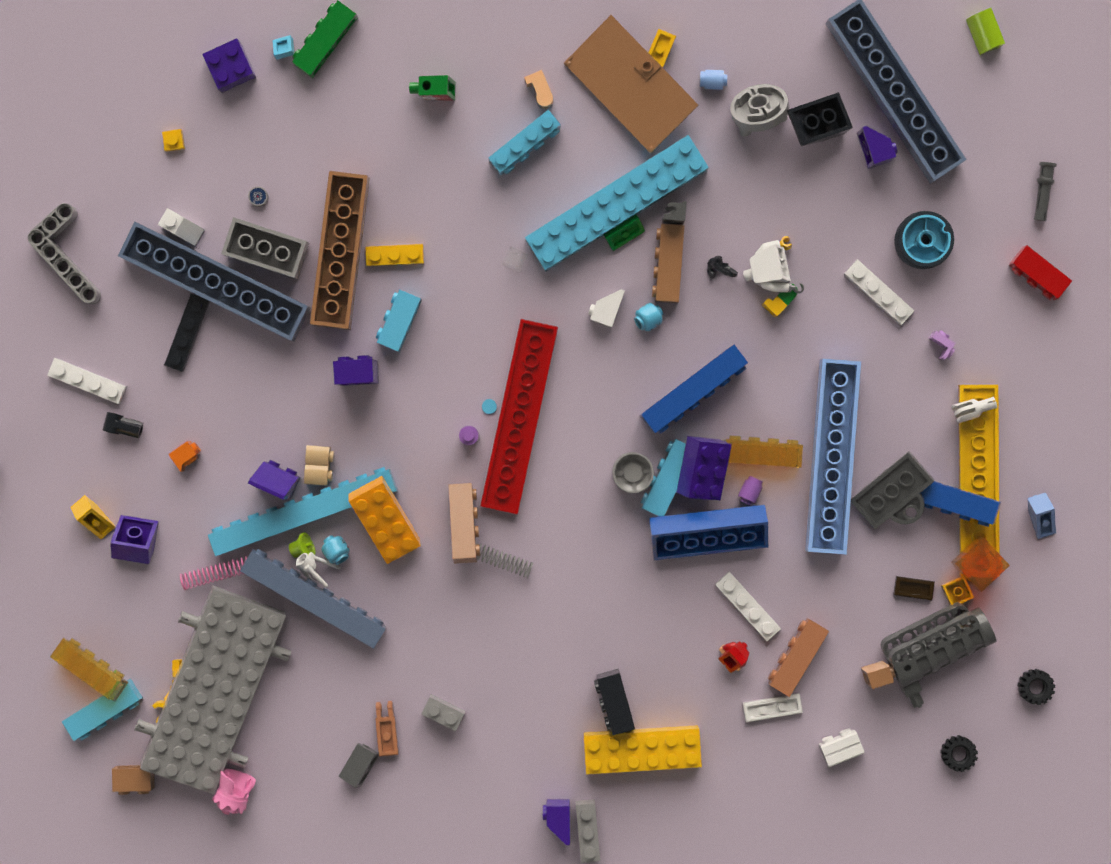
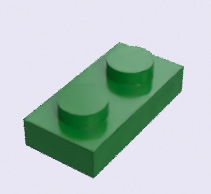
(624, 232)

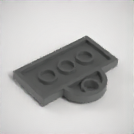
(894, 492)

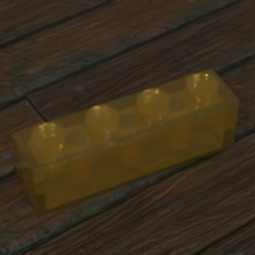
(765, 453)
(89, 669)

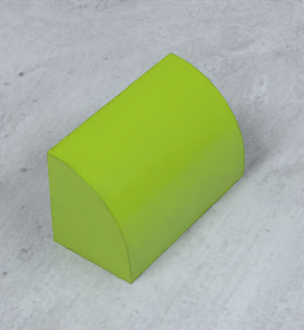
(985, 31)

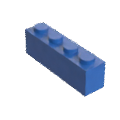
(961, 502)

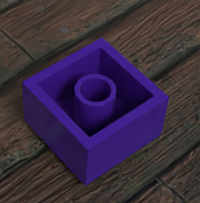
(229, 65)

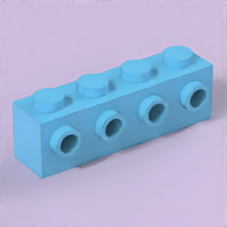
(524, 142)

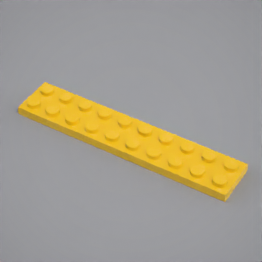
(979, 462)

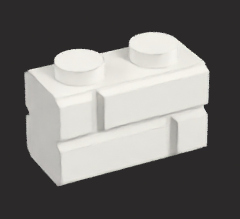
(841, 748)

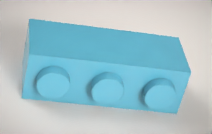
(398, 320)

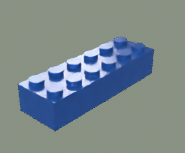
(693, 389)
(709, 532)

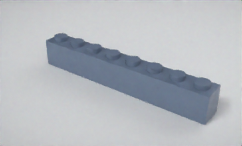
(312, 598)

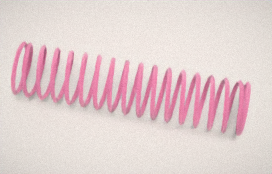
(203, 572)

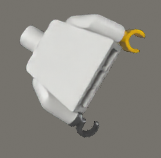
(770, 267)

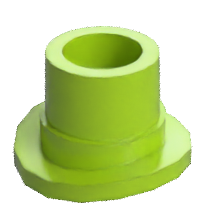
(302, 545)

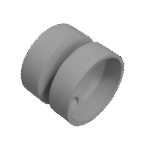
(632, 472)

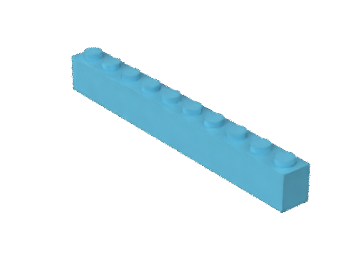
(292, 515)

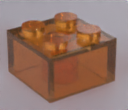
(980, 563)

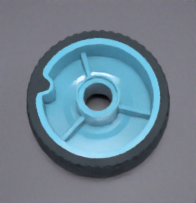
(909, 244)

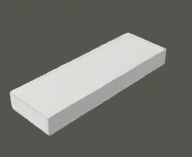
(772, 707)

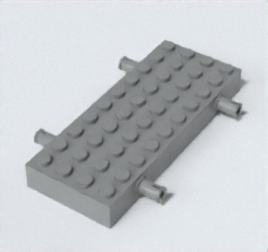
(212, 690)

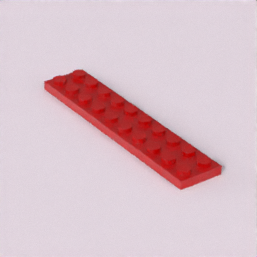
(519, 416)

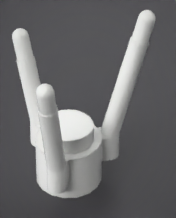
(306, 564)

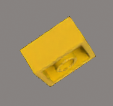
(957, 591)

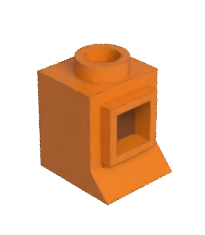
(185, 455)

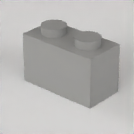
(443, 712)

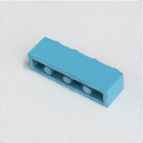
(665, 484)
(100, 711)

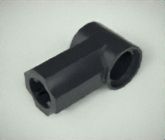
(118, 424)

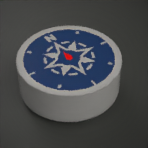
(258, 196)

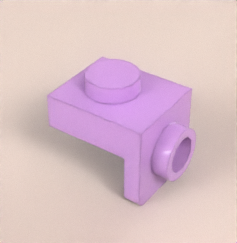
(941, 339)

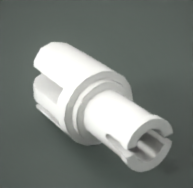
(972, 408)

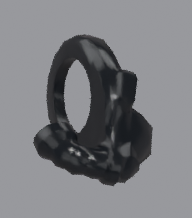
(718, 265)

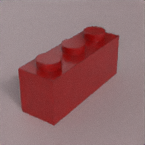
(1039, 273)

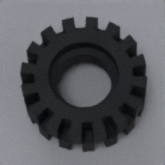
(1043, 696)
(970, 757)

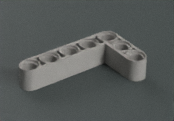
(60, 256)

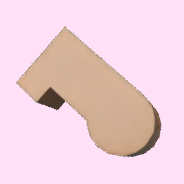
(538, 81)

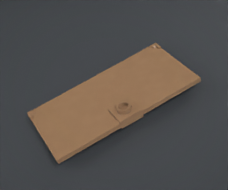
(631, 84)

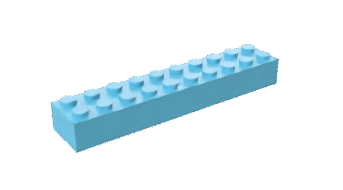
(616, 203)

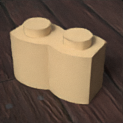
(318, 465)

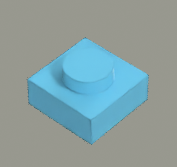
(283, 47)

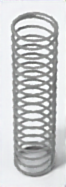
(505, 556)

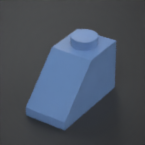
(1042, 515)

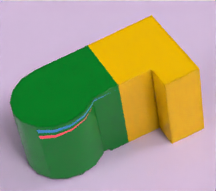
(779, 303)

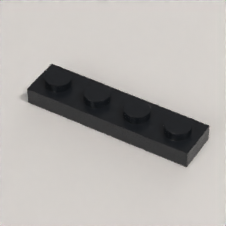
(186, 332)

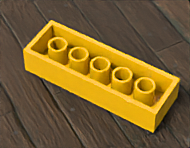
(642, 750)

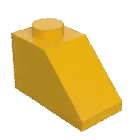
(92, 517)

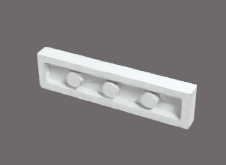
(879, 292)
(87, 380)
(748, 606)

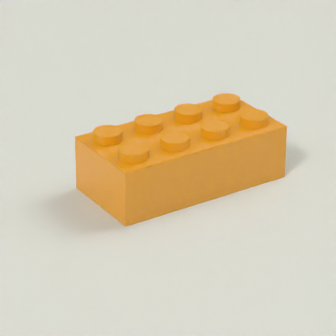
(384, 519)

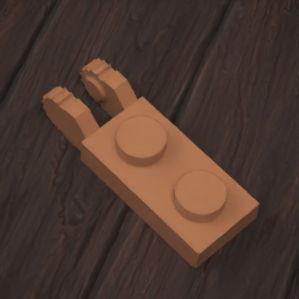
(386, 731)

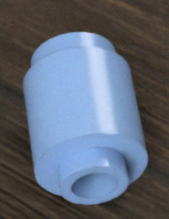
(713, 79)

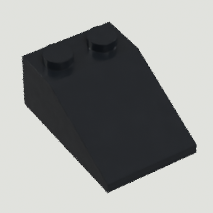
(820, 120)

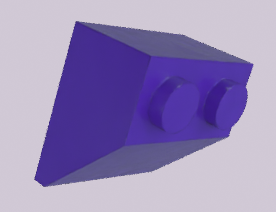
(876, 147)
(134, 539)
(557, 815)

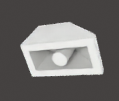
(181, 227)
(606, 309)

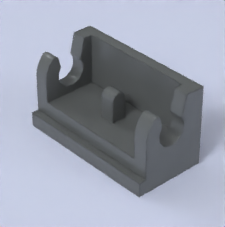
(676, 214)
(359, 765)

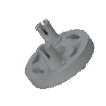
(762, 118)

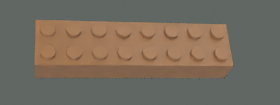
(340, 250)

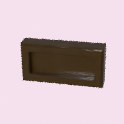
(913, 588)

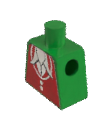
(441, 88)

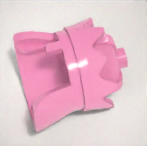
(233, 791)

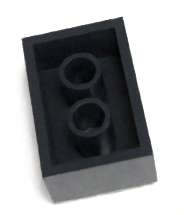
(614, 702)

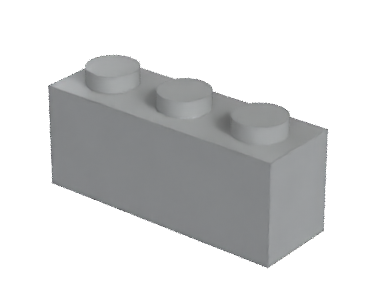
(587, 831)

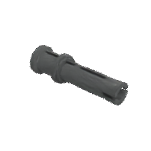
(1045, 181)

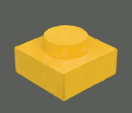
(173, 140)

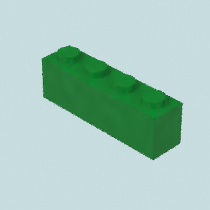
(324, 39)

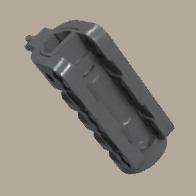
(936, 646)

